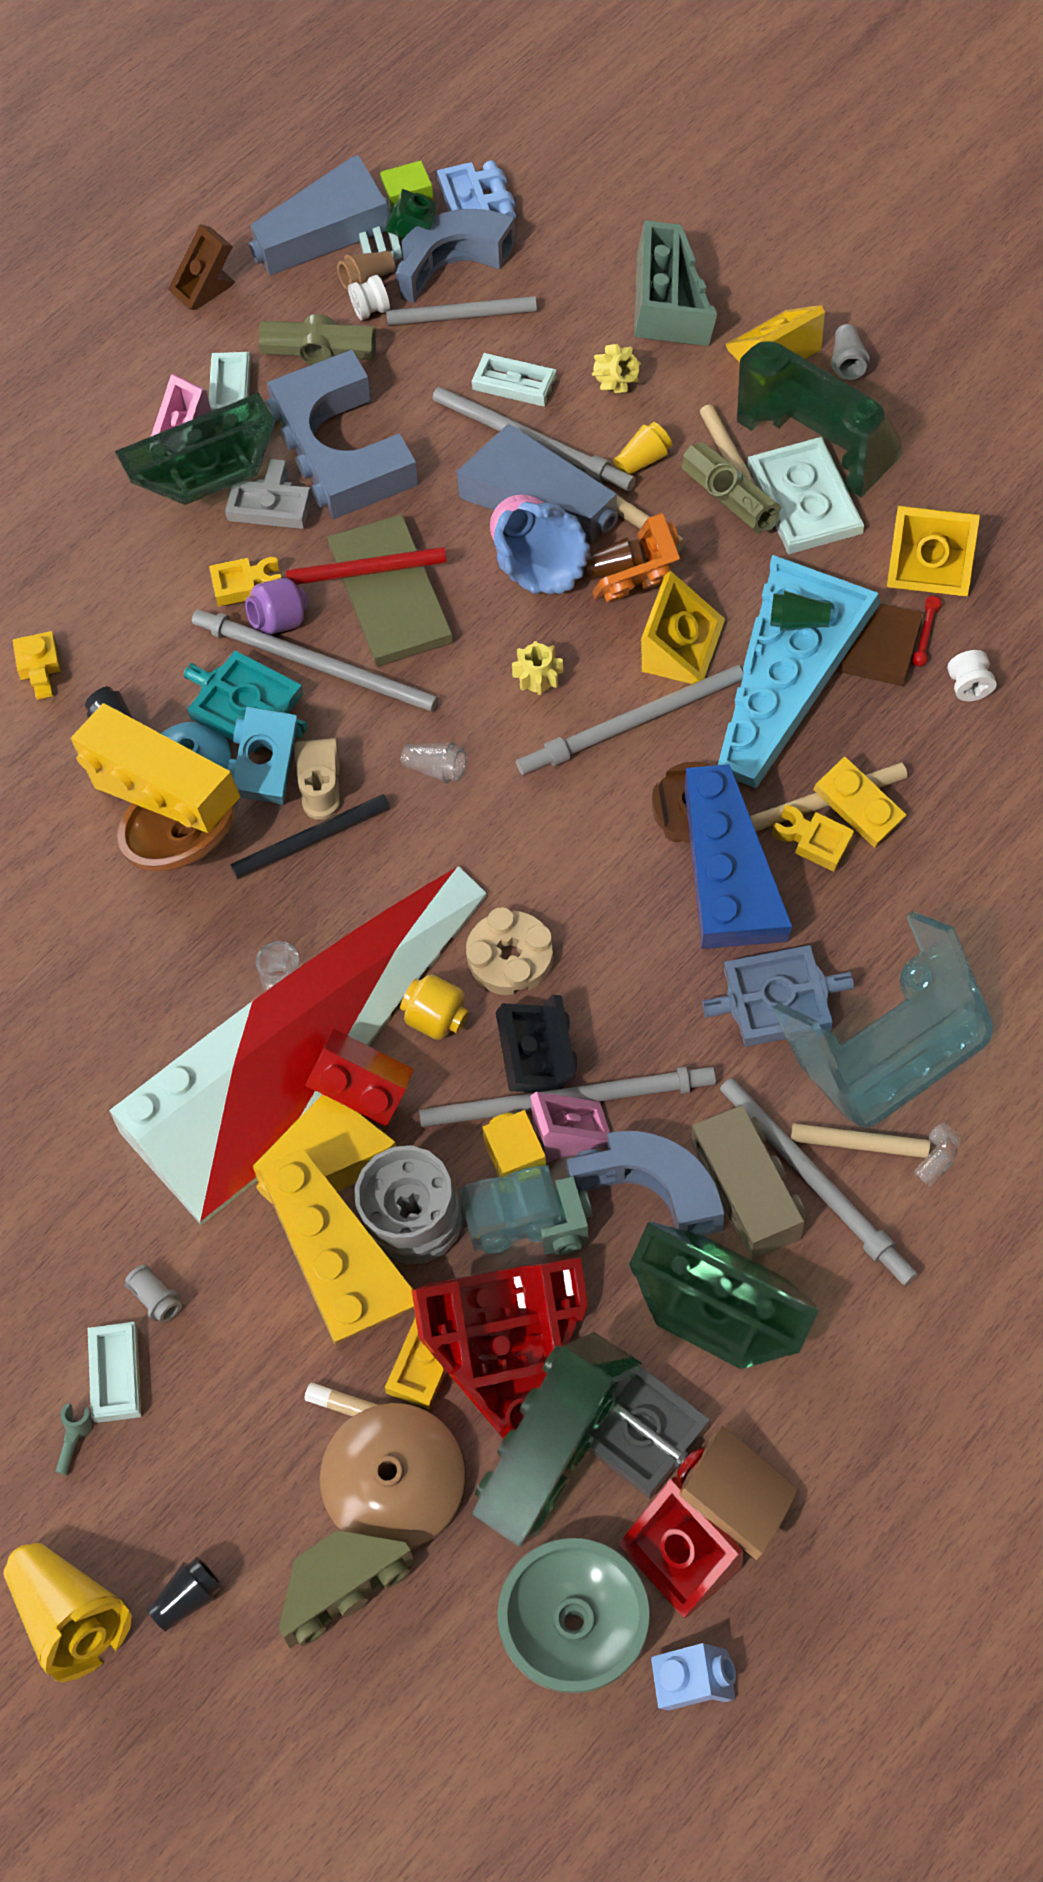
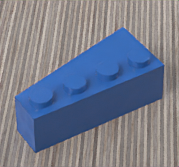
(731, 875)

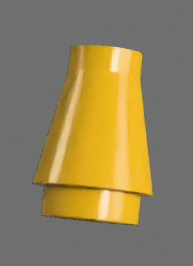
(643, 449)

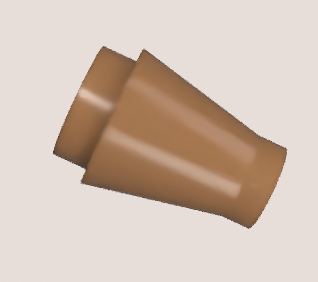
(364, 265)

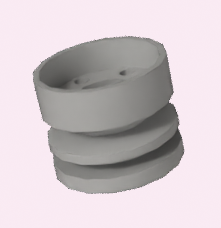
(404, 1182)

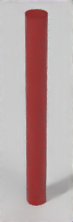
(367, 566)

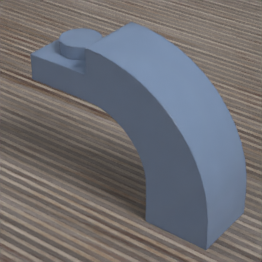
(454, 237)
(659, 1166)

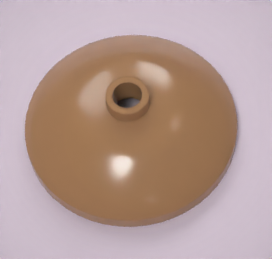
(420, 1496)

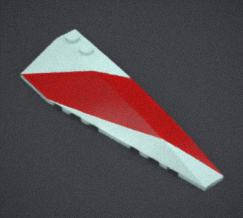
(245, 1081)

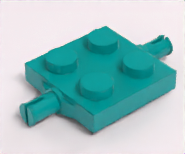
(240, 685)

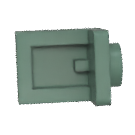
(575, 1209)

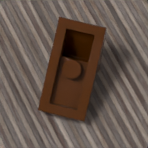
(200, 271)

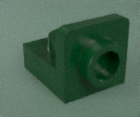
(410, 211)

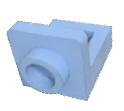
(693, 1676)

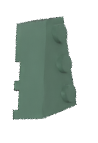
(668, 289)

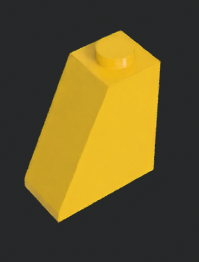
(333, 1138)

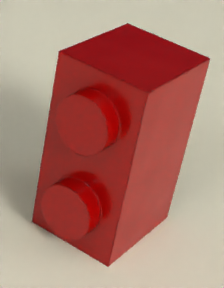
(359, 1077)

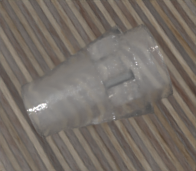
(436, 760)

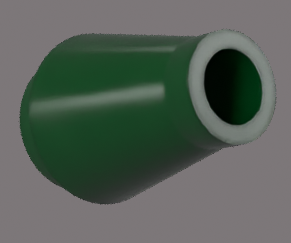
(797, 612)

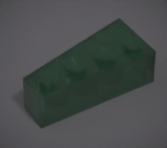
(552, 1436)

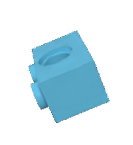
(269, 730)

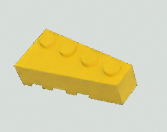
(153, 770)
(340, 1260)

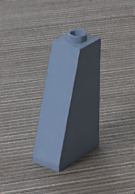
(320, 218)
(521, 466)

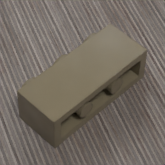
(749, 1181)

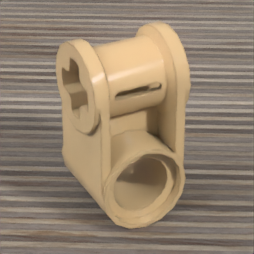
(318, 776)

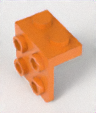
(658, 545)

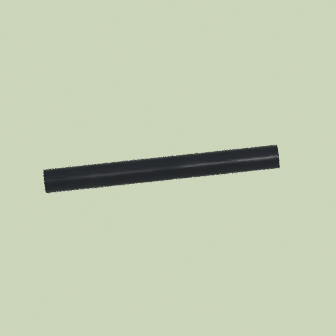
(310, 836)

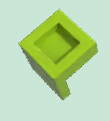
(409, 177)

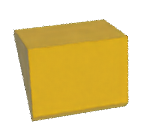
(794, 328)
(933, 550)
(680, 633)

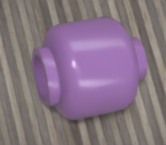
(276, 606)

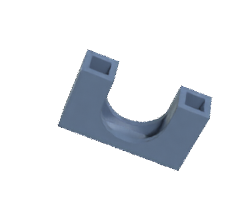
(340, 478)

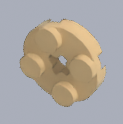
(516, 973)

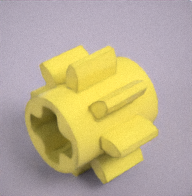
(616, 368)
(537, 667)

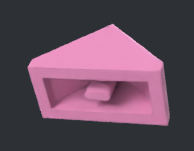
(181, 404)
(567, 1124)

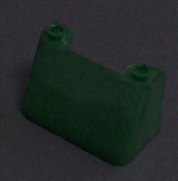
(785, 385)

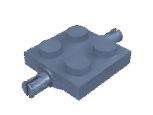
(772, 978)

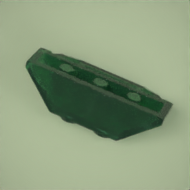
(202, 452)
(720, 1298)

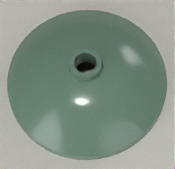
(567, 1581)

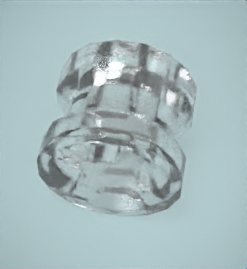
(276, 957)

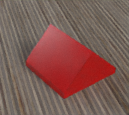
(681, 1550)

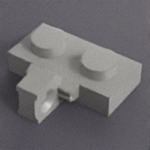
(270, 500)

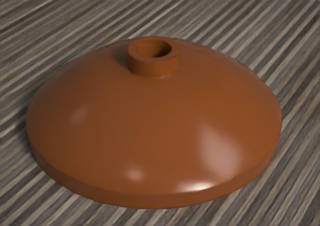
(165, 844)

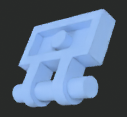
(464, 187)

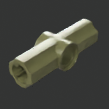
(316, 339)
(731, 487)

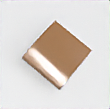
(738, 1492)

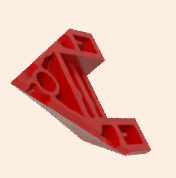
(500, 1329)

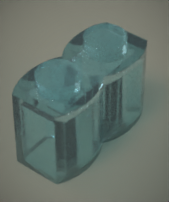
(510, 1208)

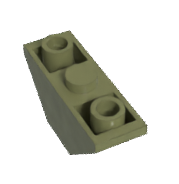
(336, 1579)

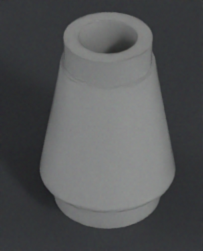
(849, 353)

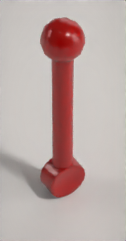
(932, 606)

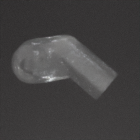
(942, 1156)

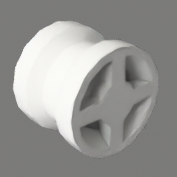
(368, 297)
(971, 675)

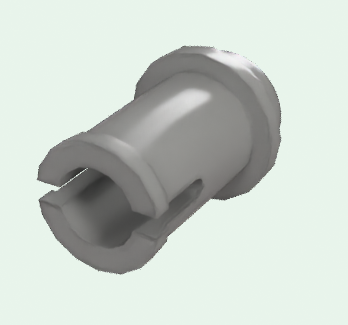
(160, 1302)

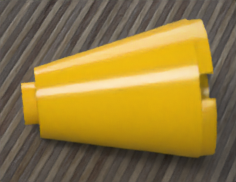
(64, 1612)

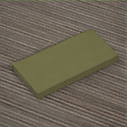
(392, 607)

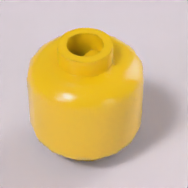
(434, 1007)

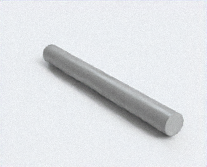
(461, 310)

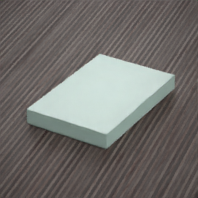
(809, 491)

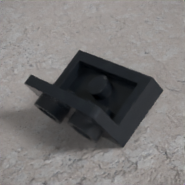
(536, 1045)

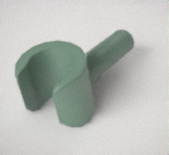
(73, 1432)

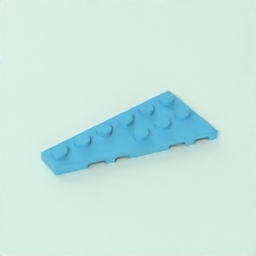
(789, 667)

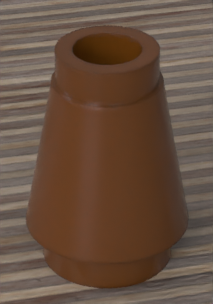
(615, 558)

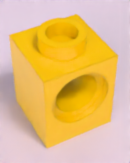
(512, 1143)

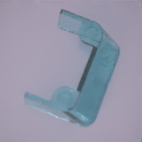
(909, 1045)

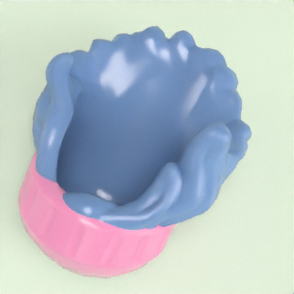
(539, 544)

